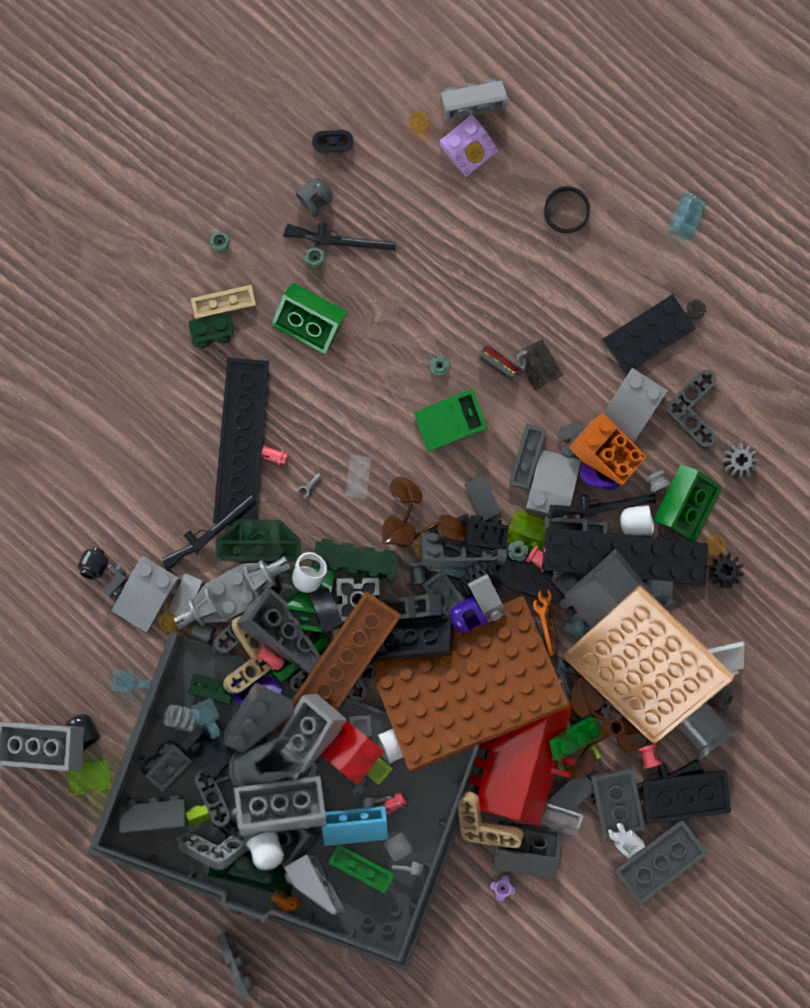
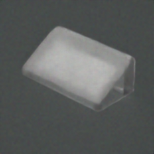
(562, 820)

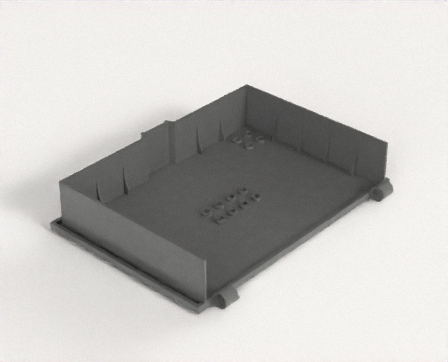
(374, 922)

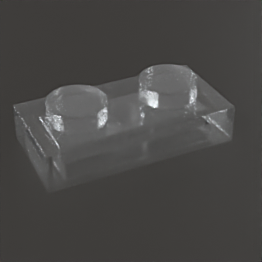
(358, 476)

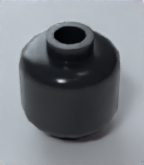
(92, 563)

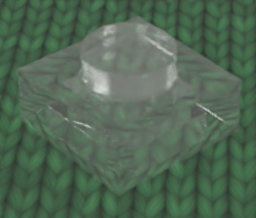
(398, 847)

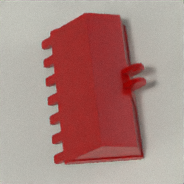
(521, 769)

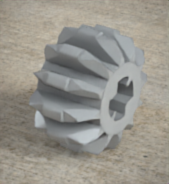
(746, 466)
(180, 718)

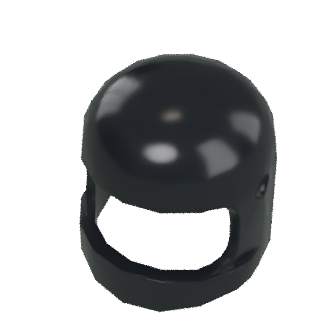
(91, 733)

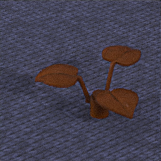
(403, 533)
(585, 701)

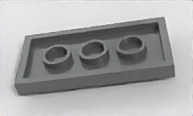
(660, 862)

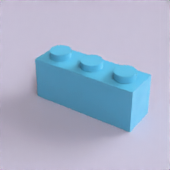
(355, 826)

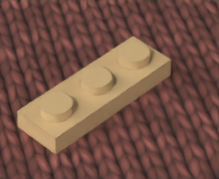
(223, 302)

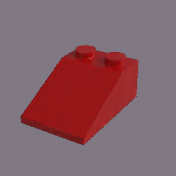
(352, 753)

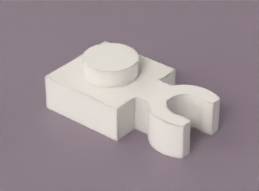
(626, 842)

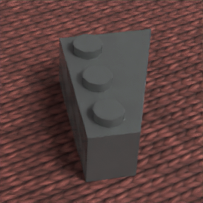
(257, 717)

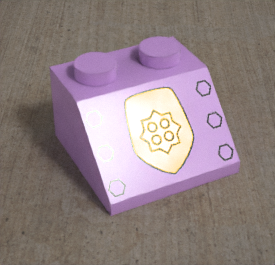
(468, 145)

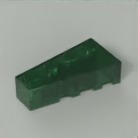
(357, 561)

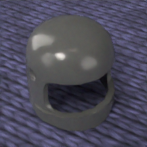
(309, 192)

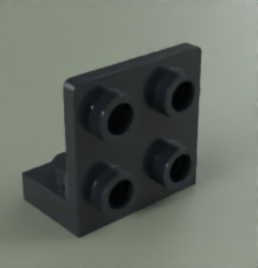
(208, 752)

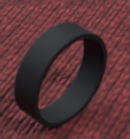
(572, 189)

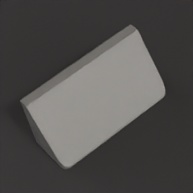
(187, 590)

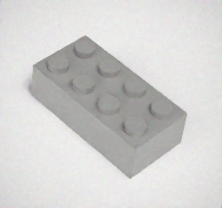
(41, 746)
(280, 806)

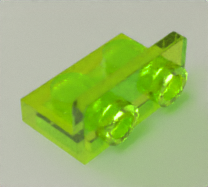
(526, 529)
(92, 775)

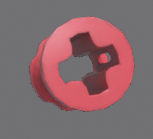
(536, 557)
(649, 756)

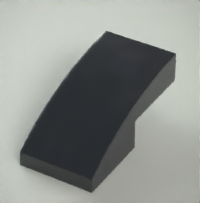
(325, 609)

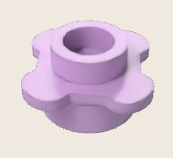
(501, 894)

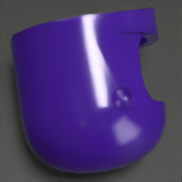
(467, 615)

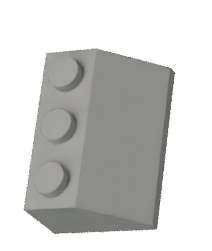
(473, 99)

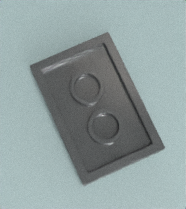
(617, 801)

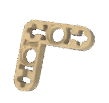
(253, 662)
(473, 828)

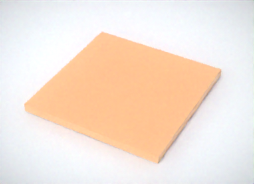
(647, 665)

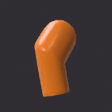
(287, 903)

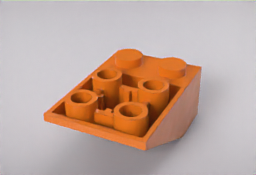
(607, 449)

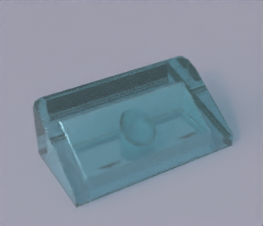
(687, 216)

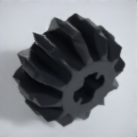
(722, 576)

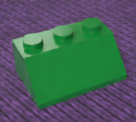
(308, 318)
(687, 503)

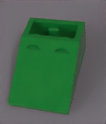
(450, 420)
(301, 607)

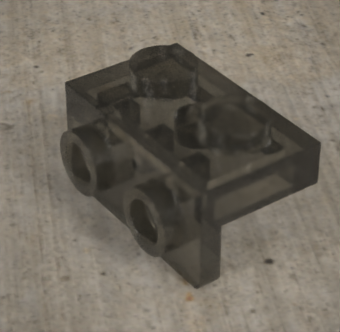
(538, 365)

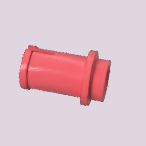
(274, 455)
(271, 658)
(398, 801)

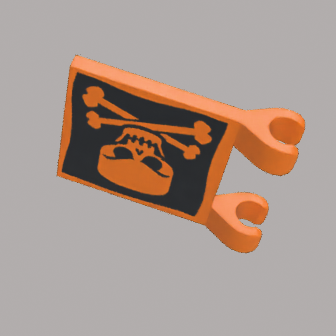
(547, 621)

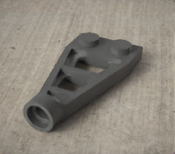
(432, 553)

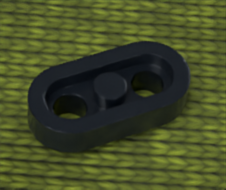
(332, 138)

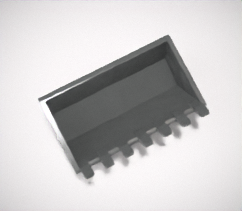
(605, 589)

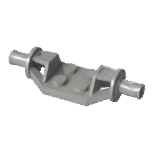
(231, 592)

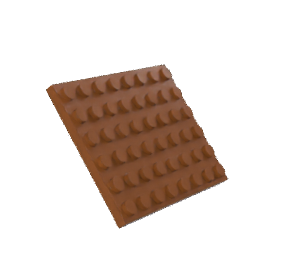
(484, 689)

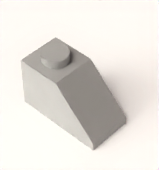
(487, 598)

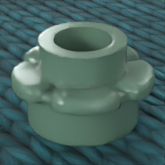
(220, 236)
(315, 252)
(434, 366)
(517, 556)

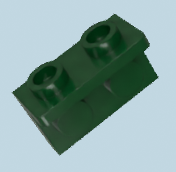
(211, 330)
(209, 688)

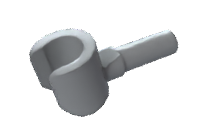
(309, 485)
(368, 802)
(416, 868)

